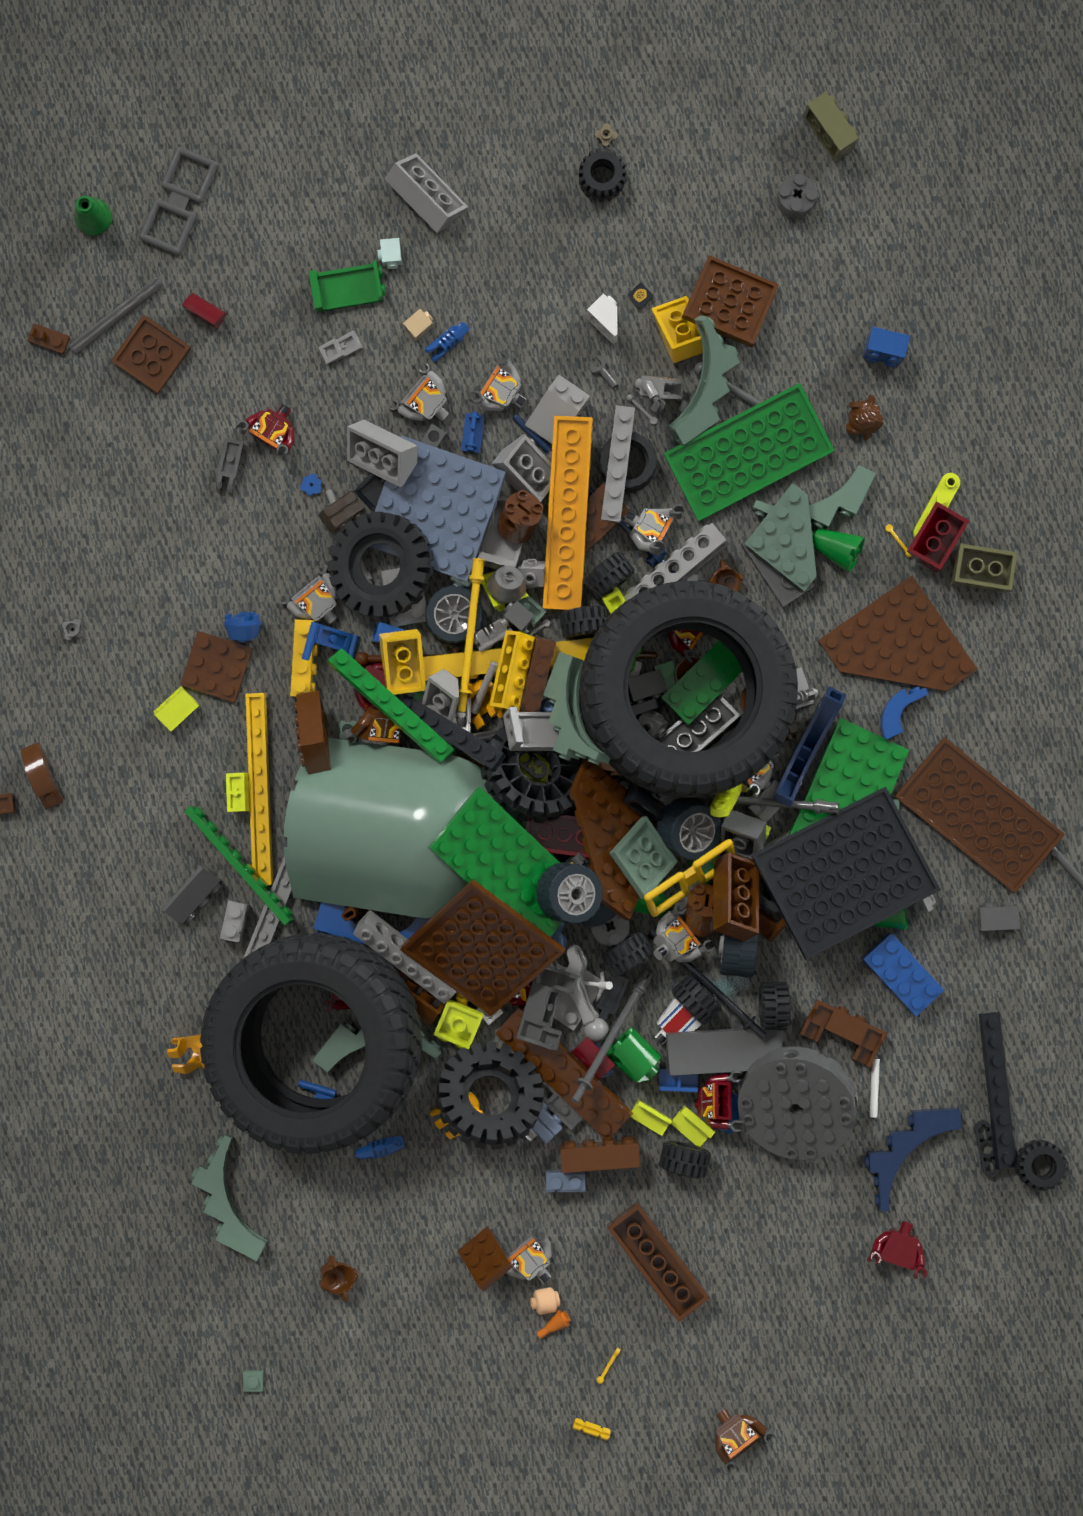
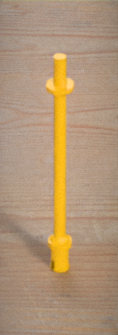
(476, 579)

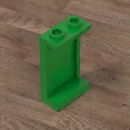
(347, 287)

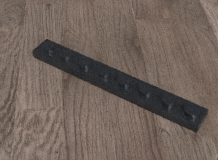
(455, 735)
(997, 1090)

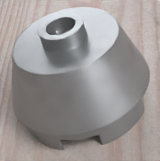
(507, 585)

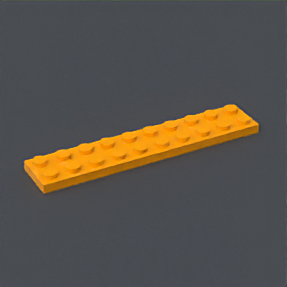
(567, 512)

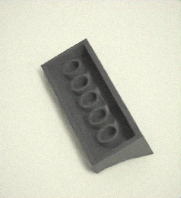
(704, 730)
(717, 1050)

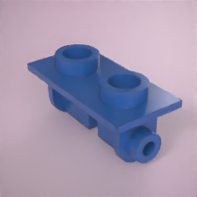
(472, 432)

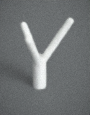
(601, 985)

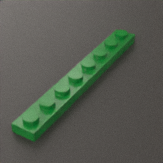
(391, 706)
(246, 871)

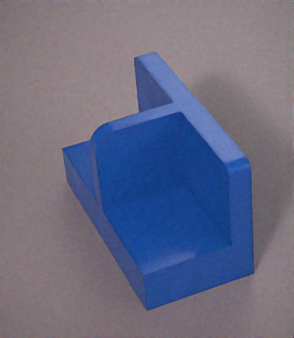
(682, 1083)

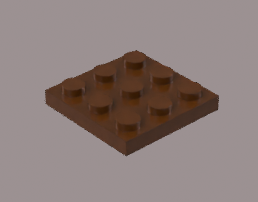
(151, 354)
(216, 666)

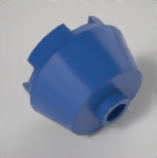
(242, 626)

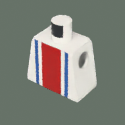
(675, 1019)

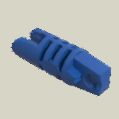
(447, 340)
(381, 1148)

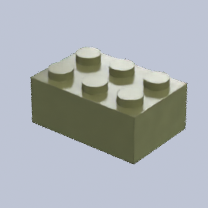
(831, 126)
(984, 568)

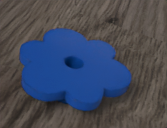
(311, 479)

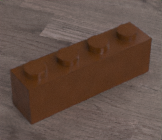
(537, 674)

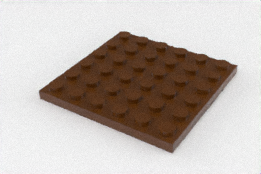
(482, 948)

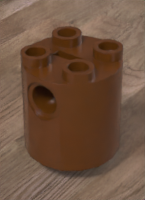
(519, 517)
(700, 910)

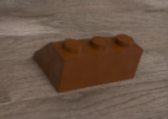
(427, 1004)

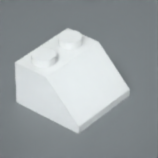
(604, 316)

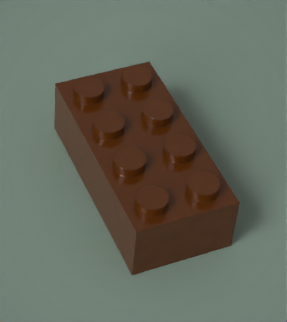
(312, 732)
(736, 897)
(599, 1155)

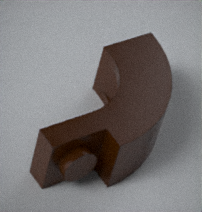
(40, 776)

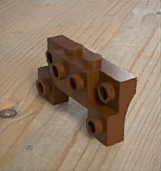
(851, 1028)

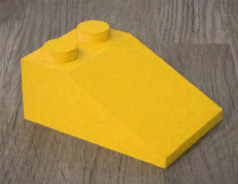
(679, 335)
(403, 661)

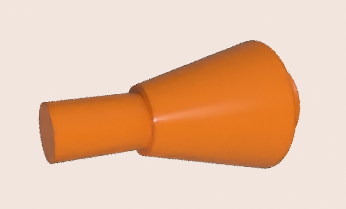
(557, 1322)

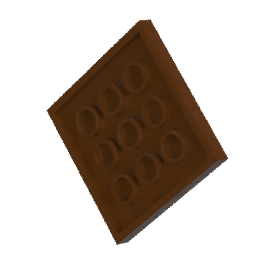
(732, 299)

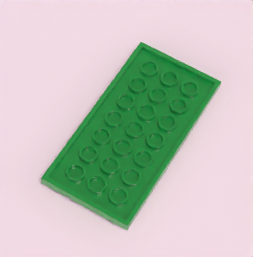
(749, 452)
(851, 769)
(498, 854)

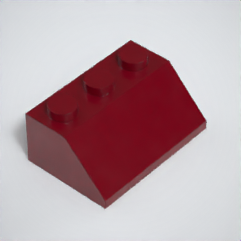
(937, 537)

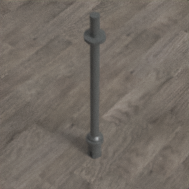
(817, 806)
(639, 989)

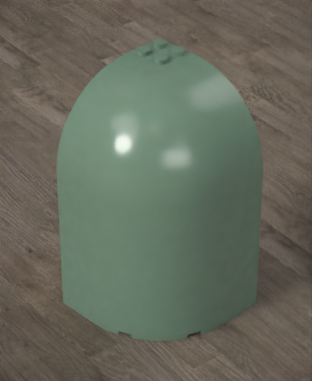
(367, 828)

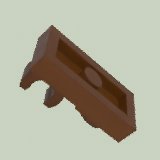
(48, 338)

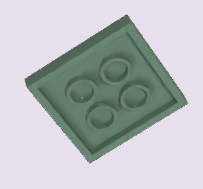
(643, 857)

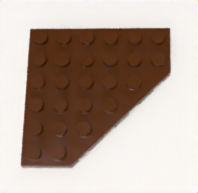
(899, 642)
(603, 825)

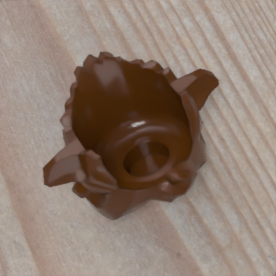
(864, 417)
(727, 577)
(337, 1278)

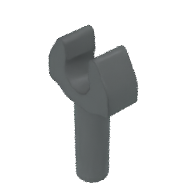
(602, 370)

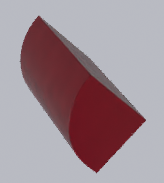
(204, 310)
(586, 1053)

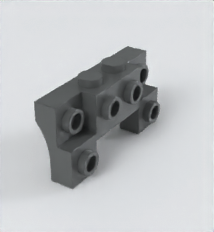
(542, 1005)

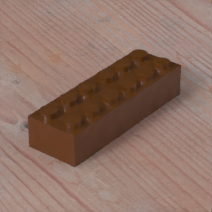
(658, 1261)

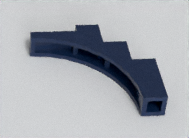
(808, 745)
(885, 1163)

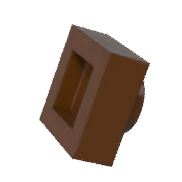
(7, 803)

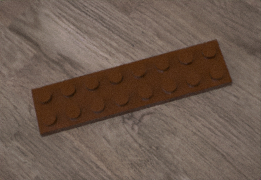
(561, 1072)

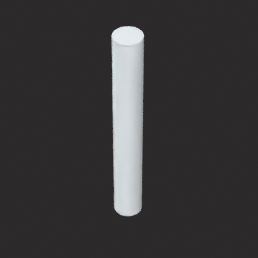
(874, 1088)

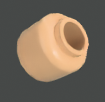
(545, 1301)

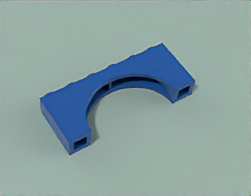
(330, 921)

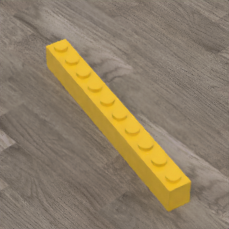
(481, 660)

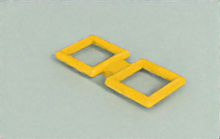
(686, 879)

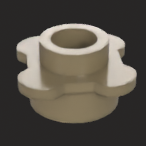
(606, 139)

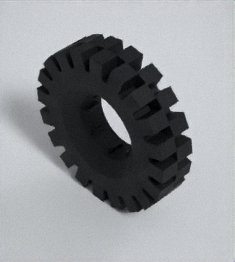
(522, 794)

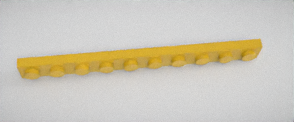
(259, 786)

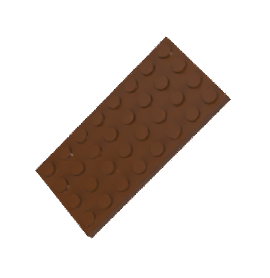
(979, 814)

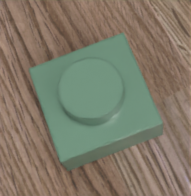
(253, 1380)

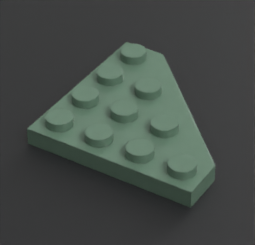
(786, 538)

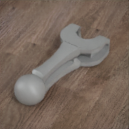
(595, 1027)

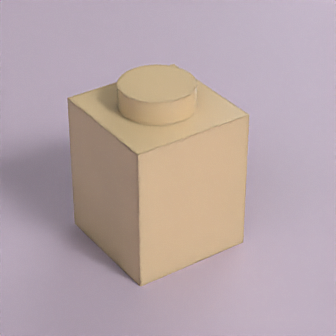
(418, 324)

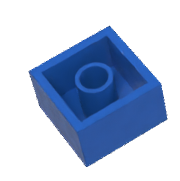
(885, 347)

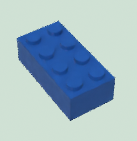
(902, 974)

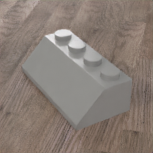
(425, 192)
(380, 452)

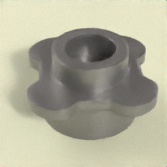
(72, 624)

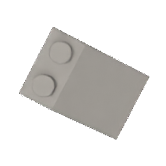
(559, 400)

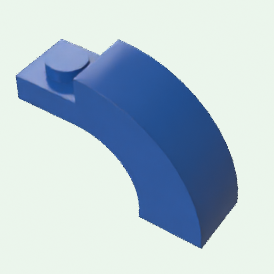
(891, 713)

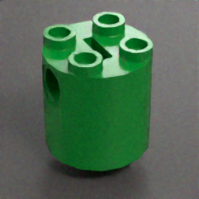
(635, 1056)

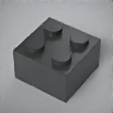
(745, 832)

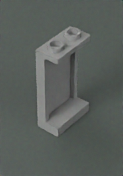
(495, 549)
(529, 730)

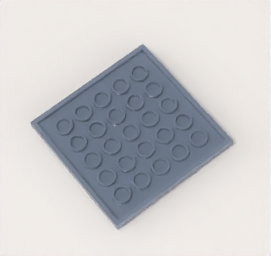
(449, 502)

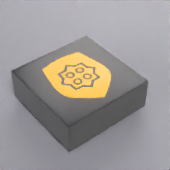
(640, 295)

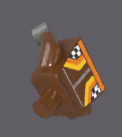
(374, 727)
(737, 1436)

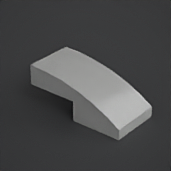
(341, 347)

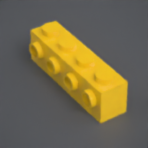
(301, 669)
(512, 670)

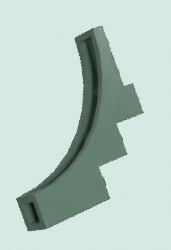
(717, 360)
(845, 499)
(564, 693)
(347, 1040)
(234, 1230)

